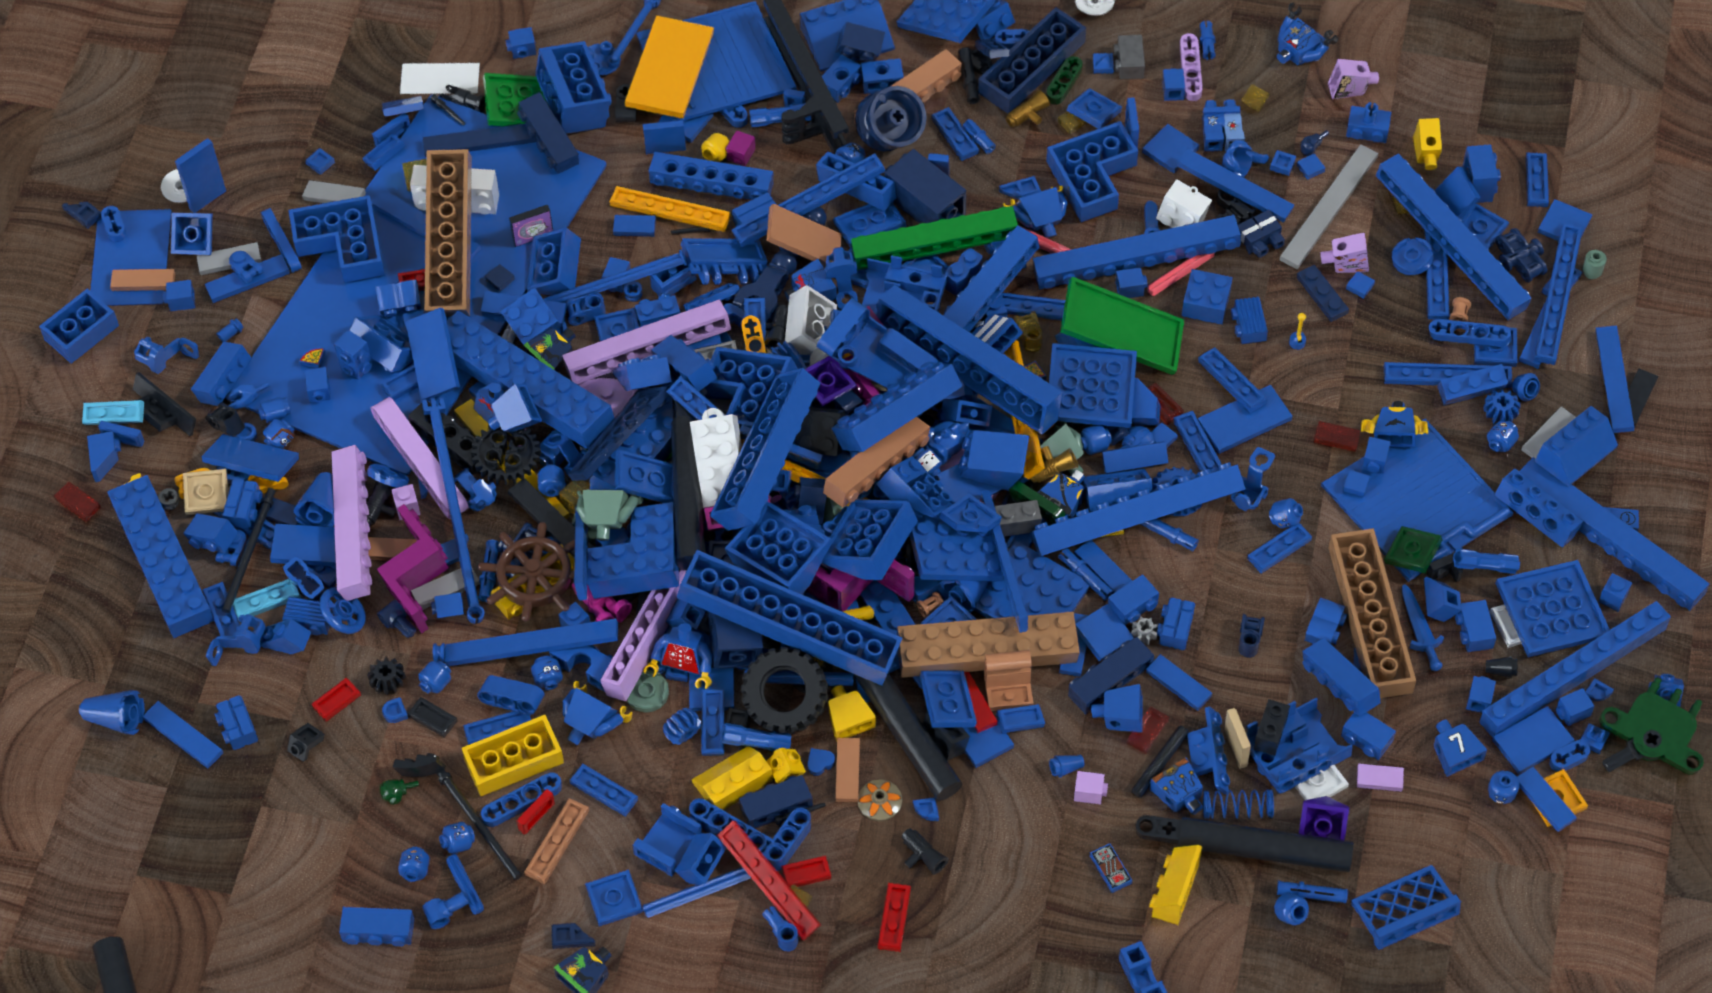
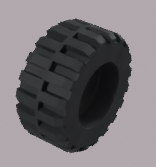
(775, 661)

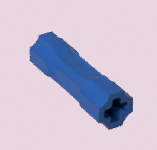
(765, 116)
(1500, 562)
(739, 735)

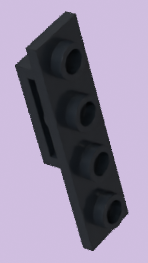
(161, 409)

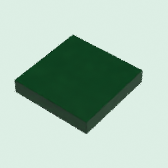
(1413, 549)

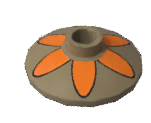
(876, 808)

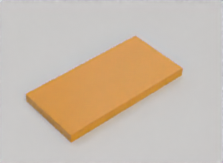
(669, 67)

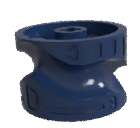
(890, 118)

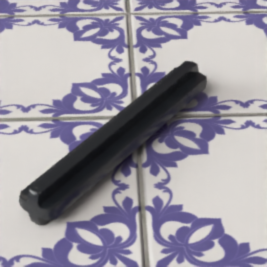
(1160, 761)

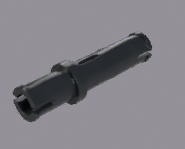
(970, 82)

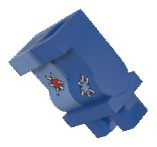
(1221, 119)

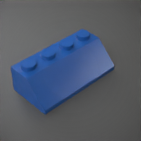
(1577, 446)

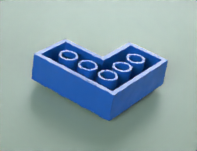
(1085, 165)
(343, 227)
(745, 379)
(641, 564)

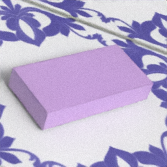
(1380, 777)

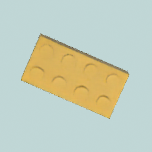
(512, 755)

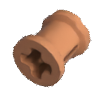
(1460, 309)
(930, 604)

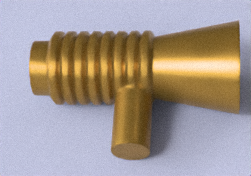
(1028, 110)
(1054, 466)

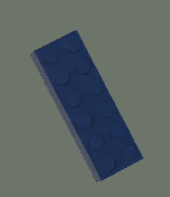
(1032, 60)

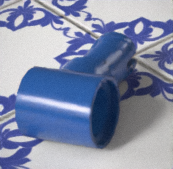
(440, 910)
(781, 928)

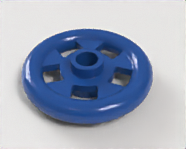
(343, 611)

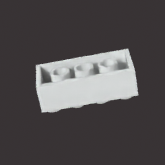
(483, 190)

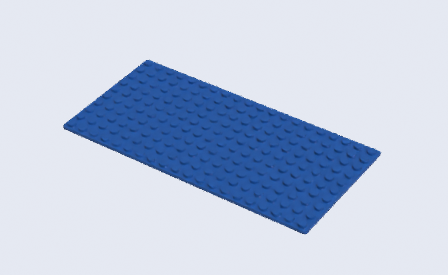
(327, 306)

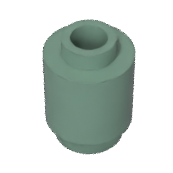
(1594, 264)

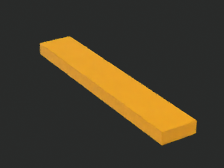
(670, 208)

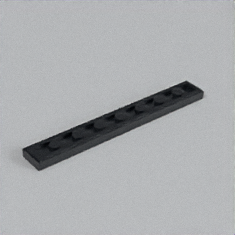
(557, 526)

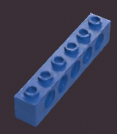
(709, 176)

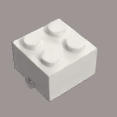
(1183, 206)

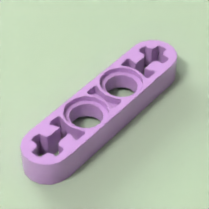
(1191, 66)

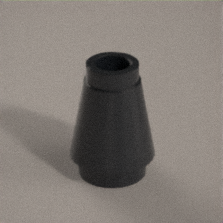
(1503, 666)

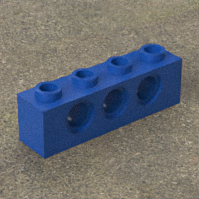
(1538, 508)

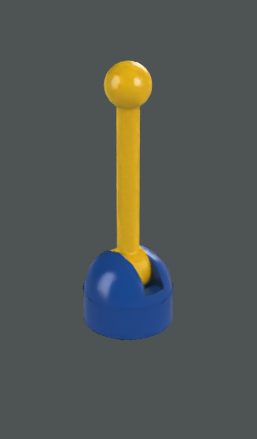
(1298, 336)

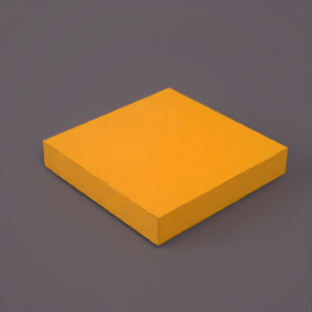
(1567, 791)

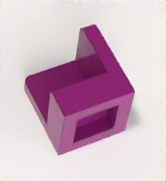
(740, 148)

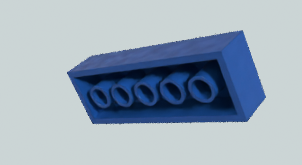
(896, 406)

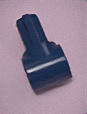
(394, 616)

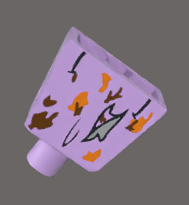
(1348, 254)

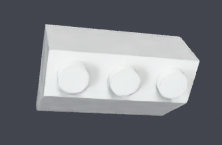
(806, 319)

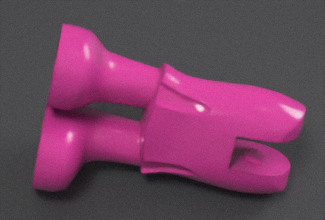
(619, 609)

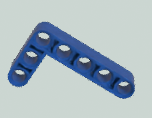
(769, 846)

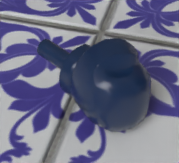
(1311, 142)

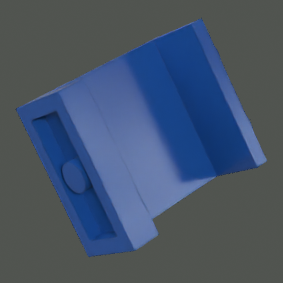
(667, 839)

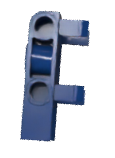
(886, 275)
(1302, 744)

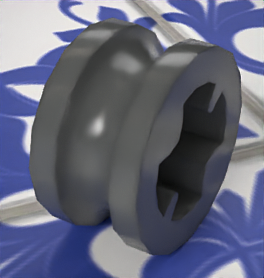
(172, 503)

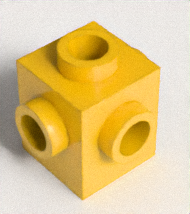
(785, 764)

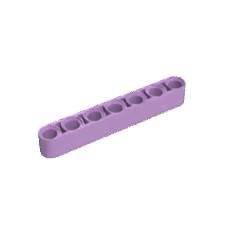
(414, 452)

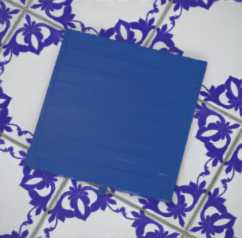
(739, 63)
(1425, 491)

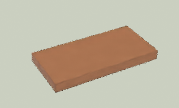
(801, 234)

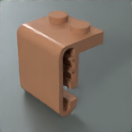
(1008, 679)

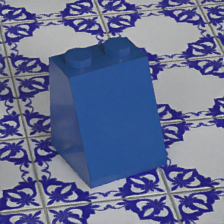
(994, 458)

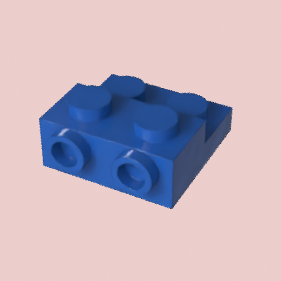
(656, 310)

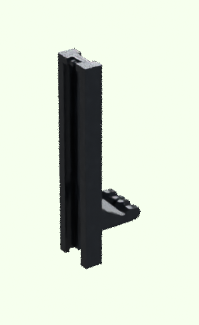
(818, 98)

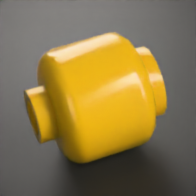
(715, 147)

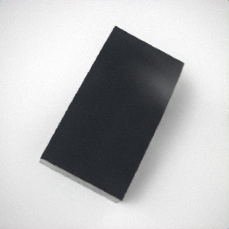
(422, 766)

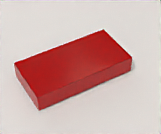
(336, 699)
(535, 812)
(807, 871)

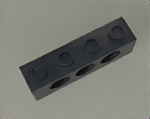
(461, 438)

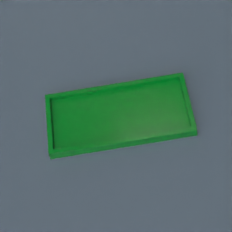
(1122, 324)

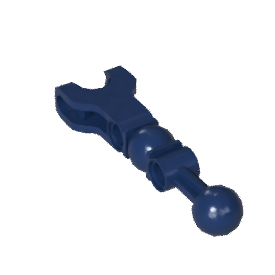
(776, 273)

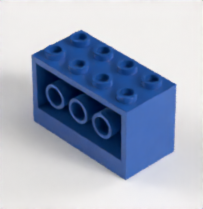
(573, 86)

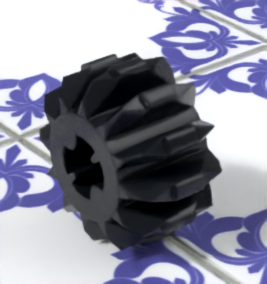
(379, 678)

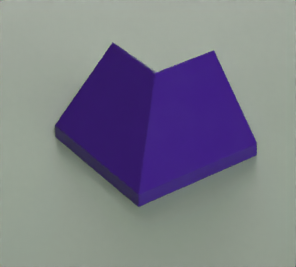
(832, 379)
(1324, 818)

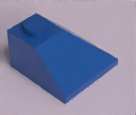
(191, 233)

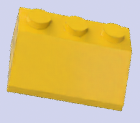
(733, 778)
(1176, 883)

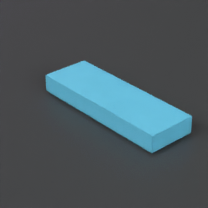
(113, 412)
(265, 599)

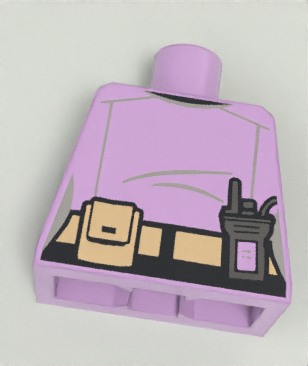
(1351, 78)

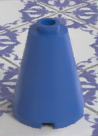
(317, 503)
(963, 591)
(115, 711)

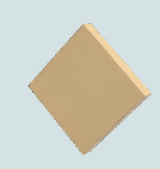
(205, 491)
(1237, 738)

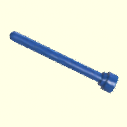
(648, 6)

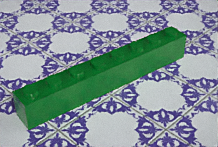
(935, 237)

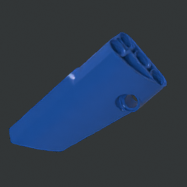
(877, 351)

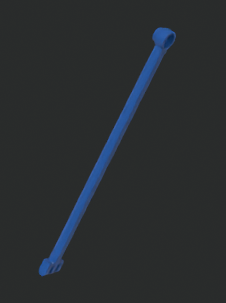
(454, 509)

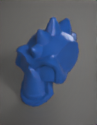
(946, 439)

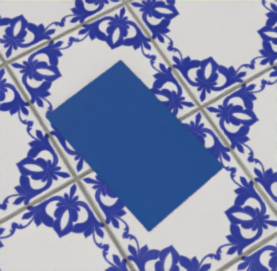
(142, 248)

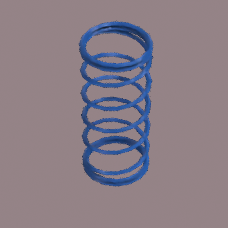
(1209, 810)

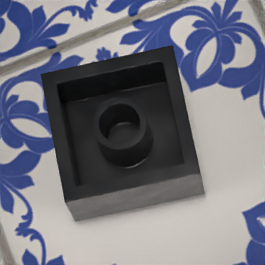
(817, 431)

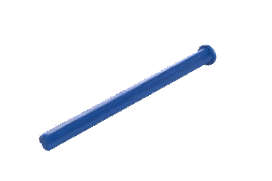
(621, 278)

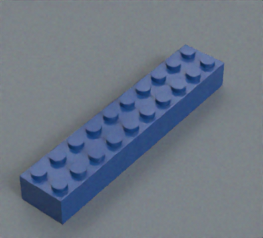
(975, 362)
(557, 398)
(789, 617)

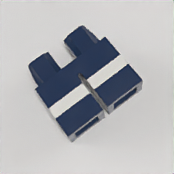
(1260, 232)

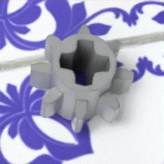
(1144, 630)

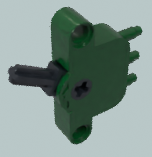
(1658, 720)

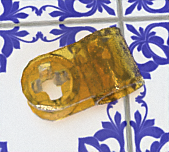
(1031, 329)

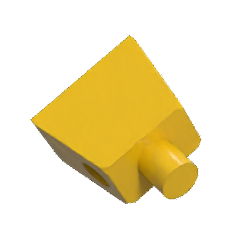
(1428, 142)
(849, 713)

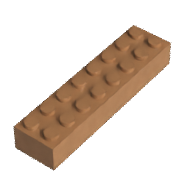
(448, 231)
(1372, 612)
(964, 643)

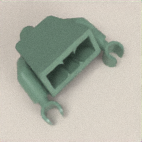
(1062, 439)
(605, 509)

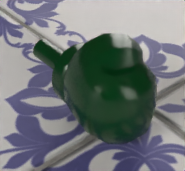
(393, 789)

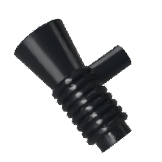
(777, 327)
(376, 505)
(923, 850)

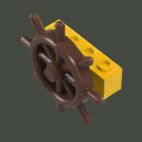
(537, 581)

